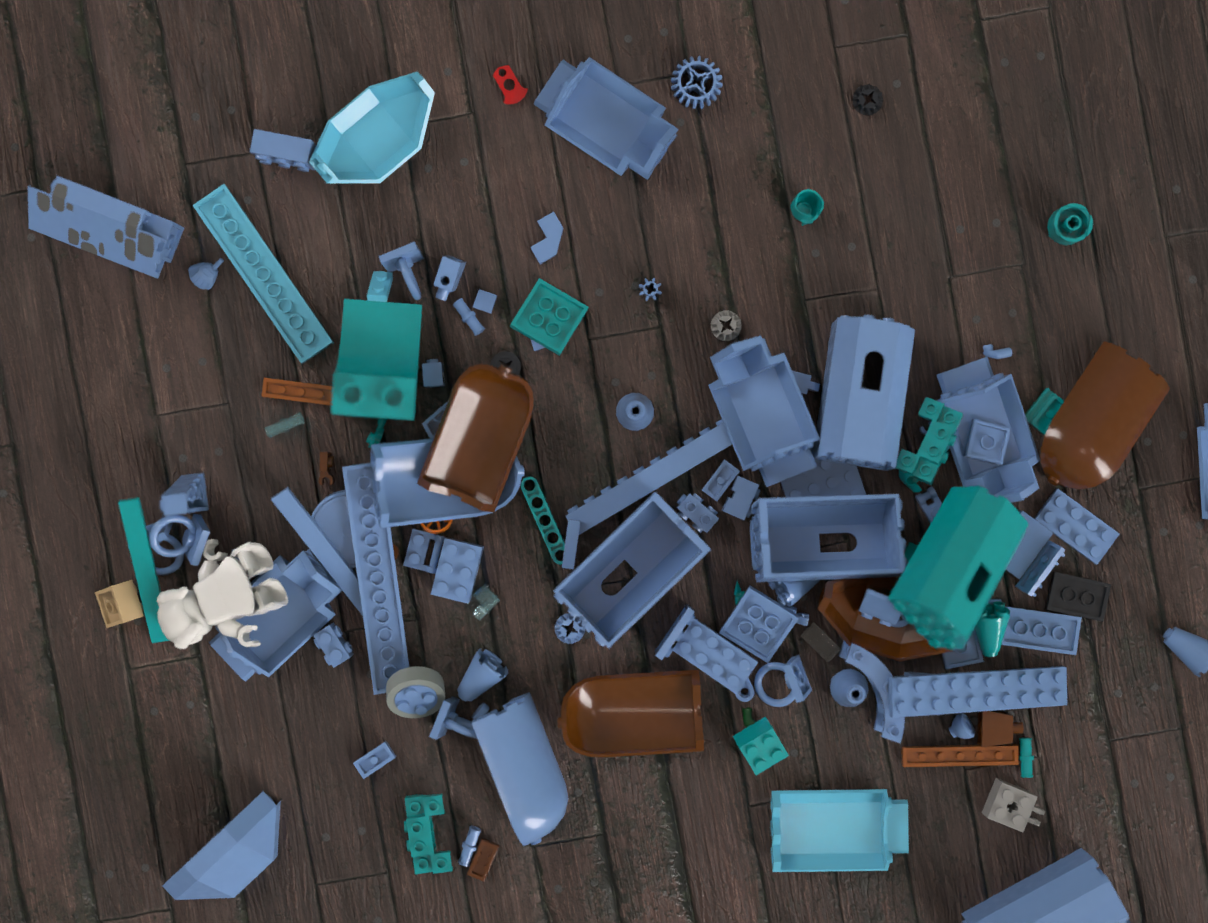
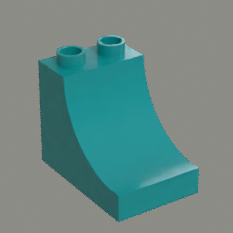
(378, 360)

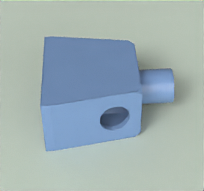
(453, 270)

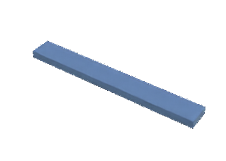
(319, 544)

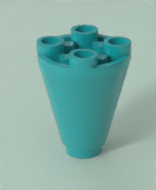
(992, 627)

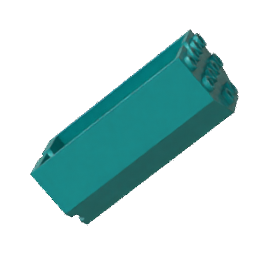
(958, 565)

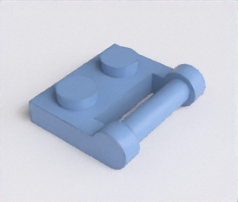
(418, 550)

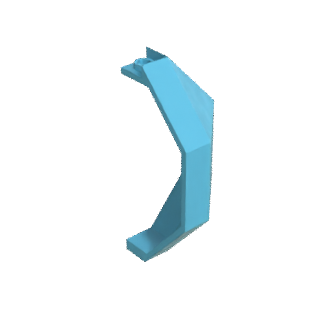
(375, 132)

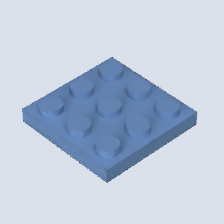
(759, 624)

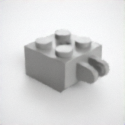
(1018, 813)

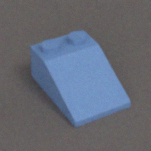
(878, 606)

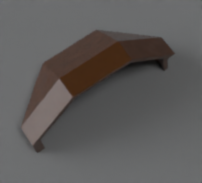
(840, 606)

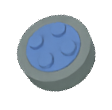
(415, 692)

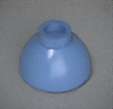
(962, 727)

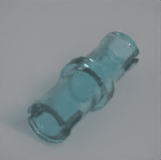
(284, 425)

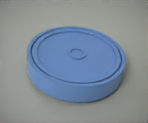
(334, 521)

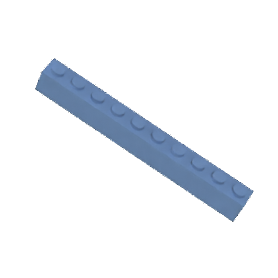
(650, 478)

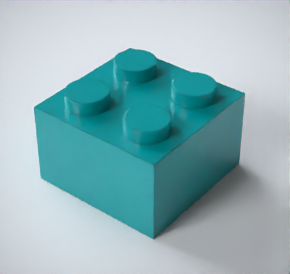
(760, 745)

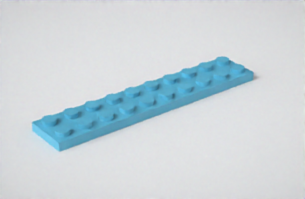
(263, 273)

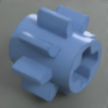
(655, 287)

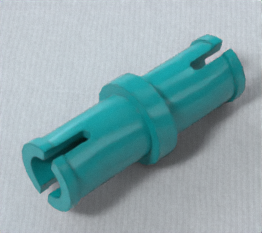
(1026, 757)

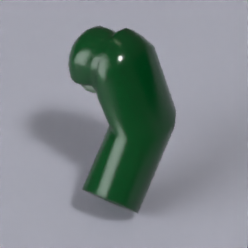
(747, 717)

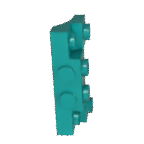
(935, 444)
(421, 834)

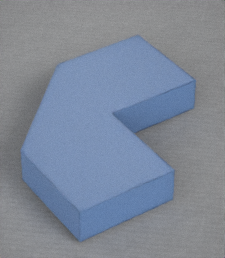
(549, 246)

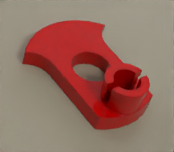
(514, 95)

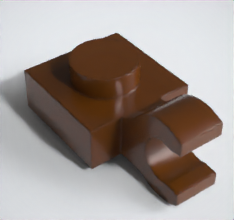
(326, 464)

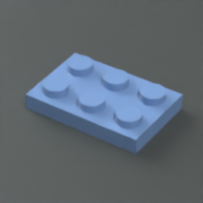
(675, 632)

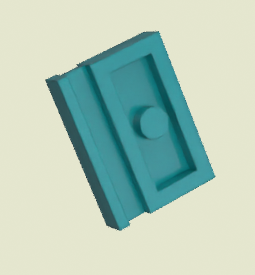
(1043, 410)

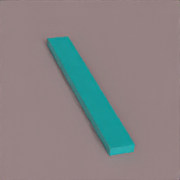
(143, 563)

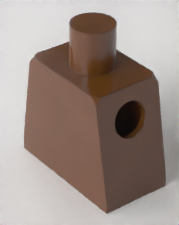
(996, 728)

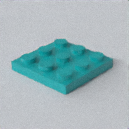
(549, 316)

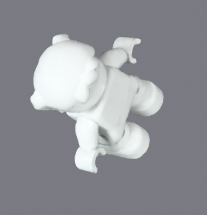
(221, 597)

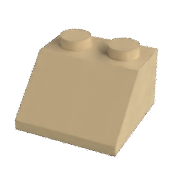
(119, 603)

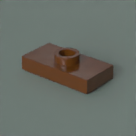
(483, 859)

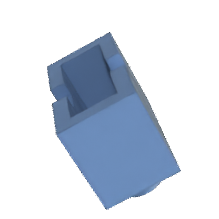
(742, 497)

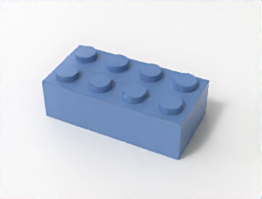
(715, 656)

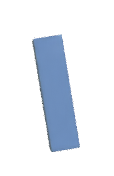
(571, 544)

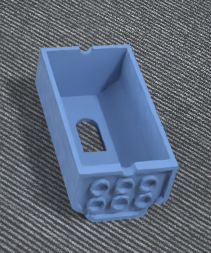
(855, 422)
(788, 542)
(659, 551)
(1060, 893)

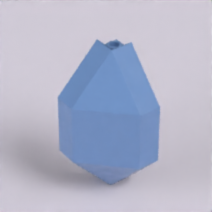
(232, 855)

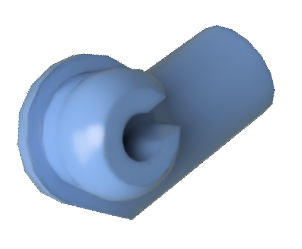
(996, 354)

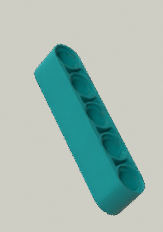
(544, 510)

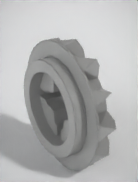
(725, 316)

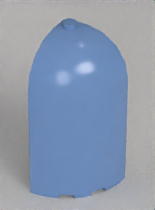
(405, 502)
(523, 768)

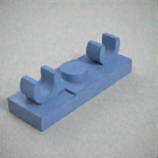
(1040, 568)

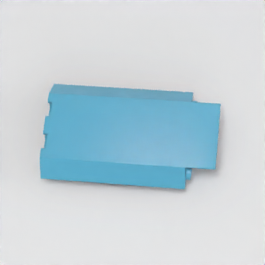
(836, 830)

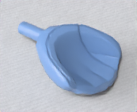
(204, 274)

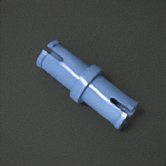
(468, 316)
(469, 846)

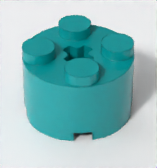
(1078, 217)

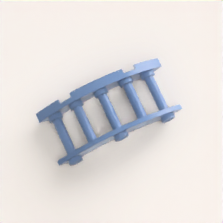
(878, 676)

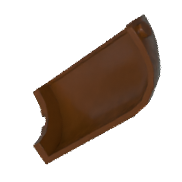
(1101, 419)
(479, 436)
(634, 714)

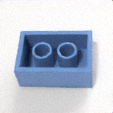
(282, 149)
(457, 570)

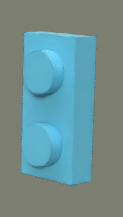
(380, 286)

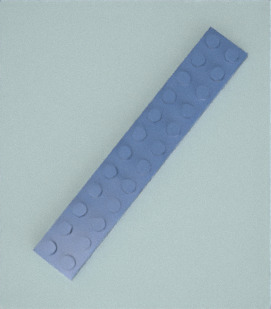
(375, 579)

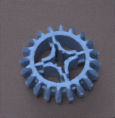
(693, 75)

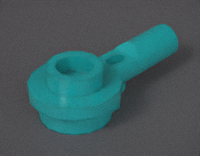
(374, 438)

